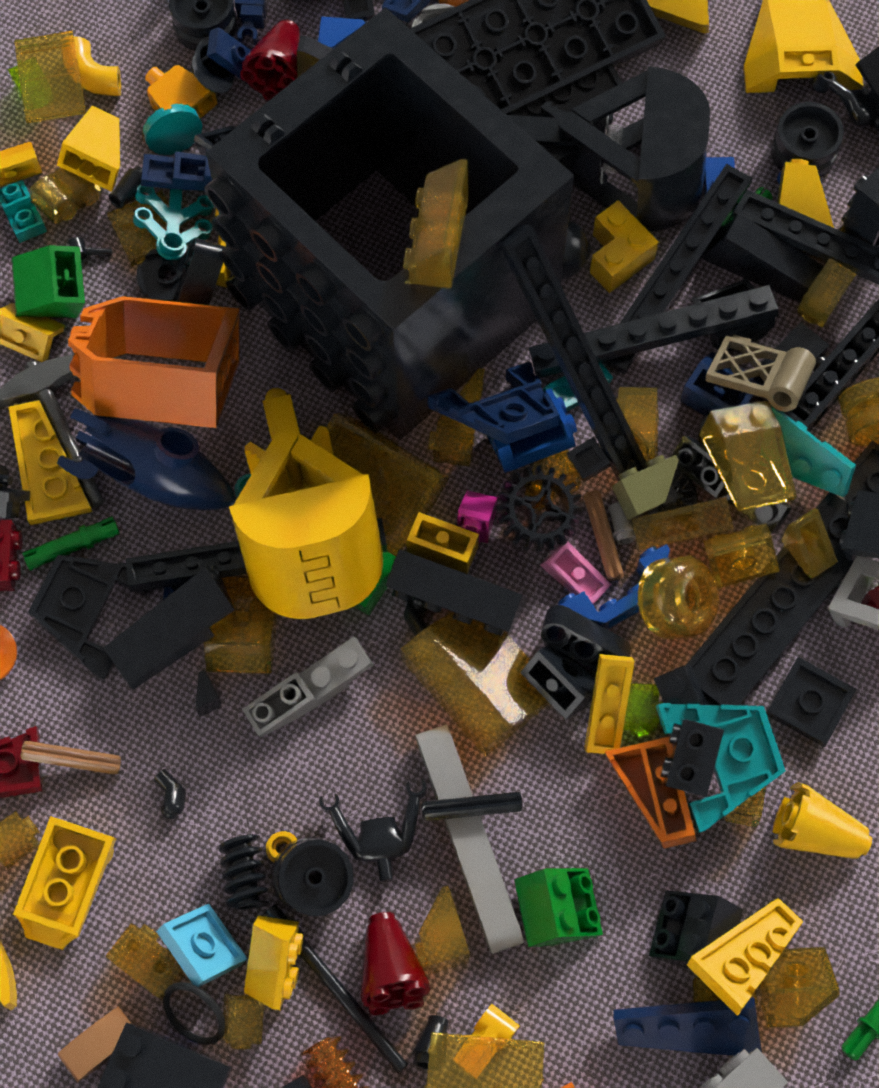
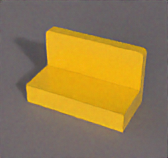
(18, 164)
(28, 334)

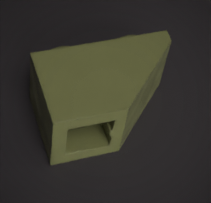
(647, 488)

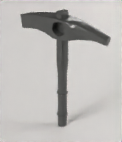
(39, 383)

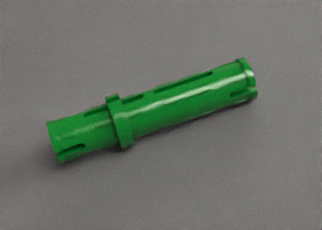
(70, 543)

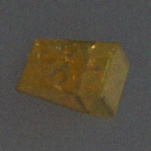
(246, 636)

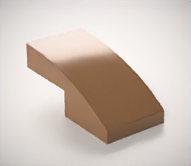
(94, 1045)

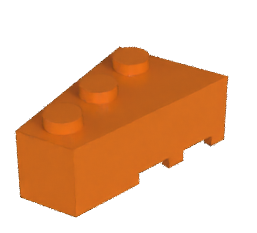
(661, 805)

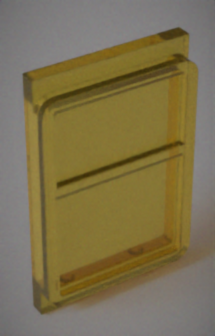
(50, 77)
(484, 1062)

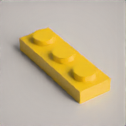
(609, 703)

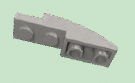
(308, 689)

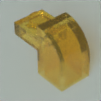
(825, 293)

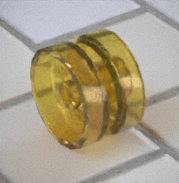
(861, 408)

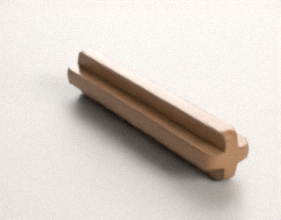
(603, 535)
(70, 757)

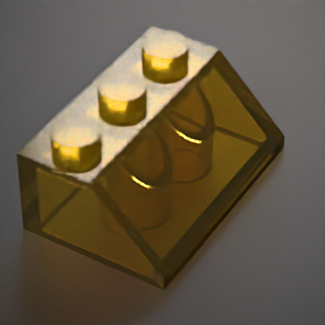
(438, 226)

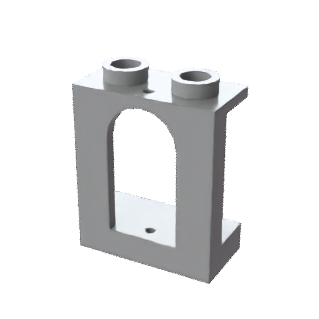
(847, 602)

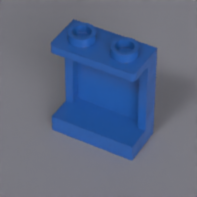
(538, 445)

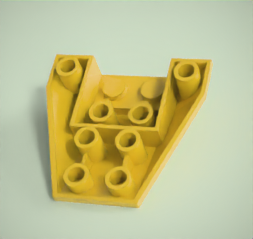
(799, 42)

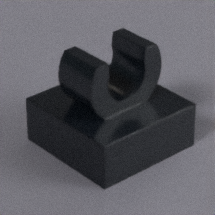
(588, 459)

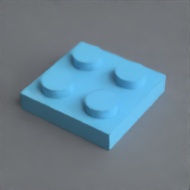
(201, 945)

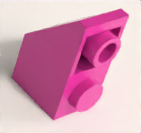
(477, 514)

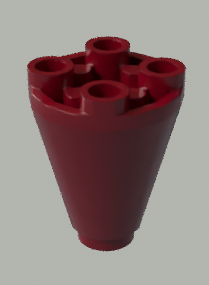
(273, 60)
(390, 968)

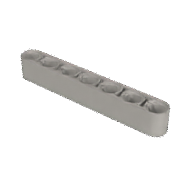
(470, 842)

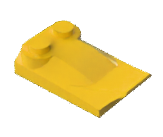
(62, 882)

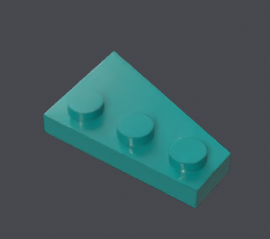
(814, 460)

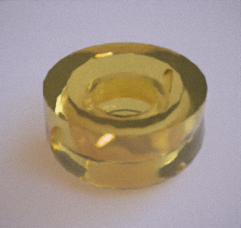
(678, 597)

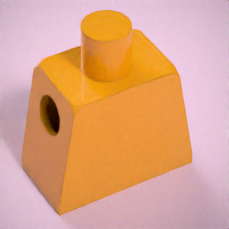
(178, 87)

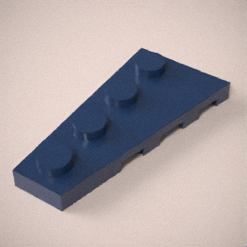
(690, 1027)

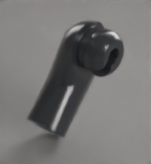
(174, 794)

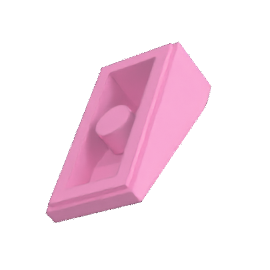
(575, 572)

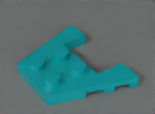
(745, 759)

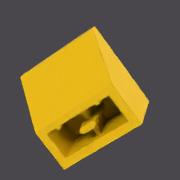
(271, 960)

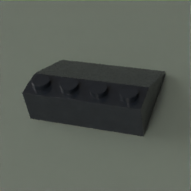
(155, 1061)

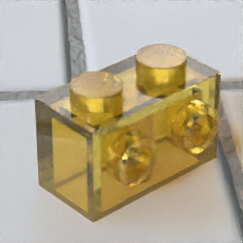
(145, 959)

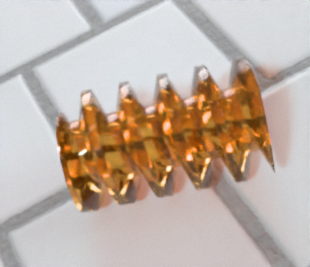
(331, 1064)

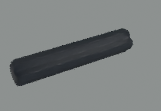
(472, 806)

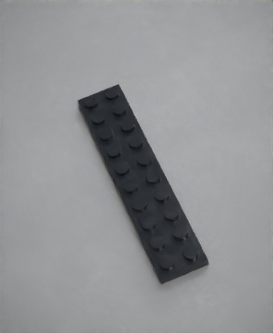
(777, 604)

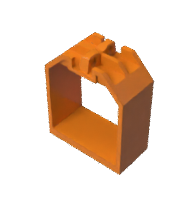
(155, 389)

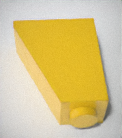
(686, 13)
(93, 149)
(802, 191)

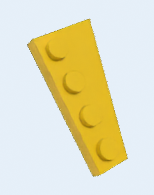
(52, 489)
(744, 955)

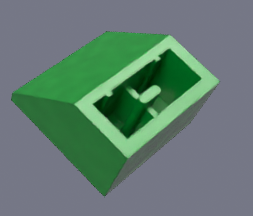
(48, 282)
(558, 906)

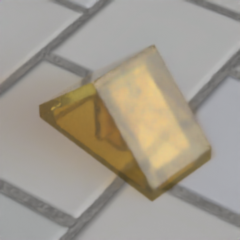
(810, 543)

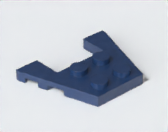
(505, 415)

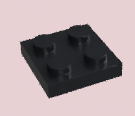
(811, 702)

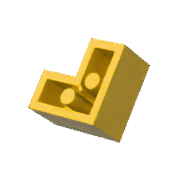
(626, 247)

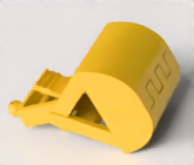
(308, 504)

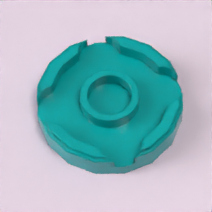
(172, 129)

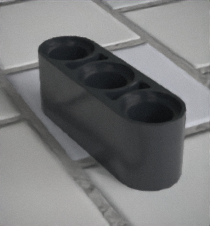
(199, 273)
(574, 630)

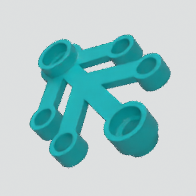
(173, 218)

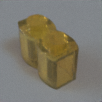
(63, 193)

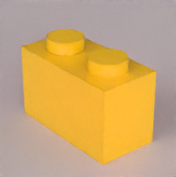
(442, 543)

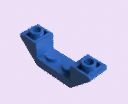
(615, 611)

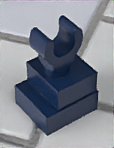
(252, 16)

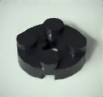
(152, 270)

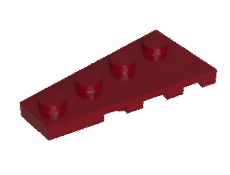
(19, 775)

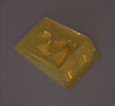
(749, 454)

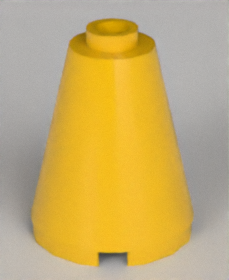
(818, 826)

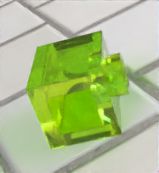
(641, 709)

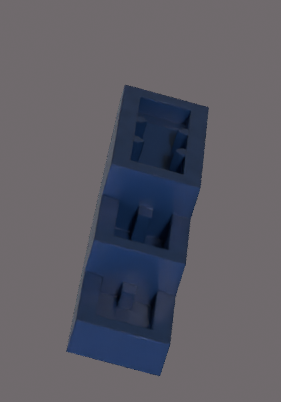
(181, 173)

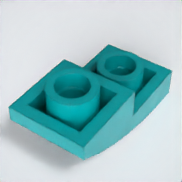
(21, 211)

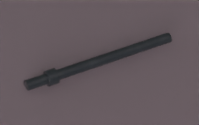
(346, 999)

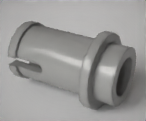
(623, 528)

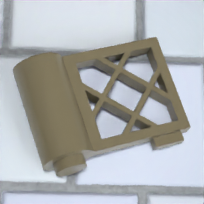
(785, 378)

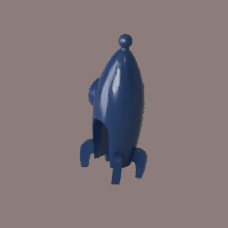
(150, 462)

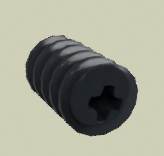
(242, 872)

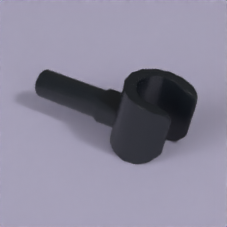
(88, 251)

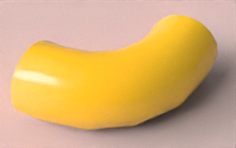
(96, 77)

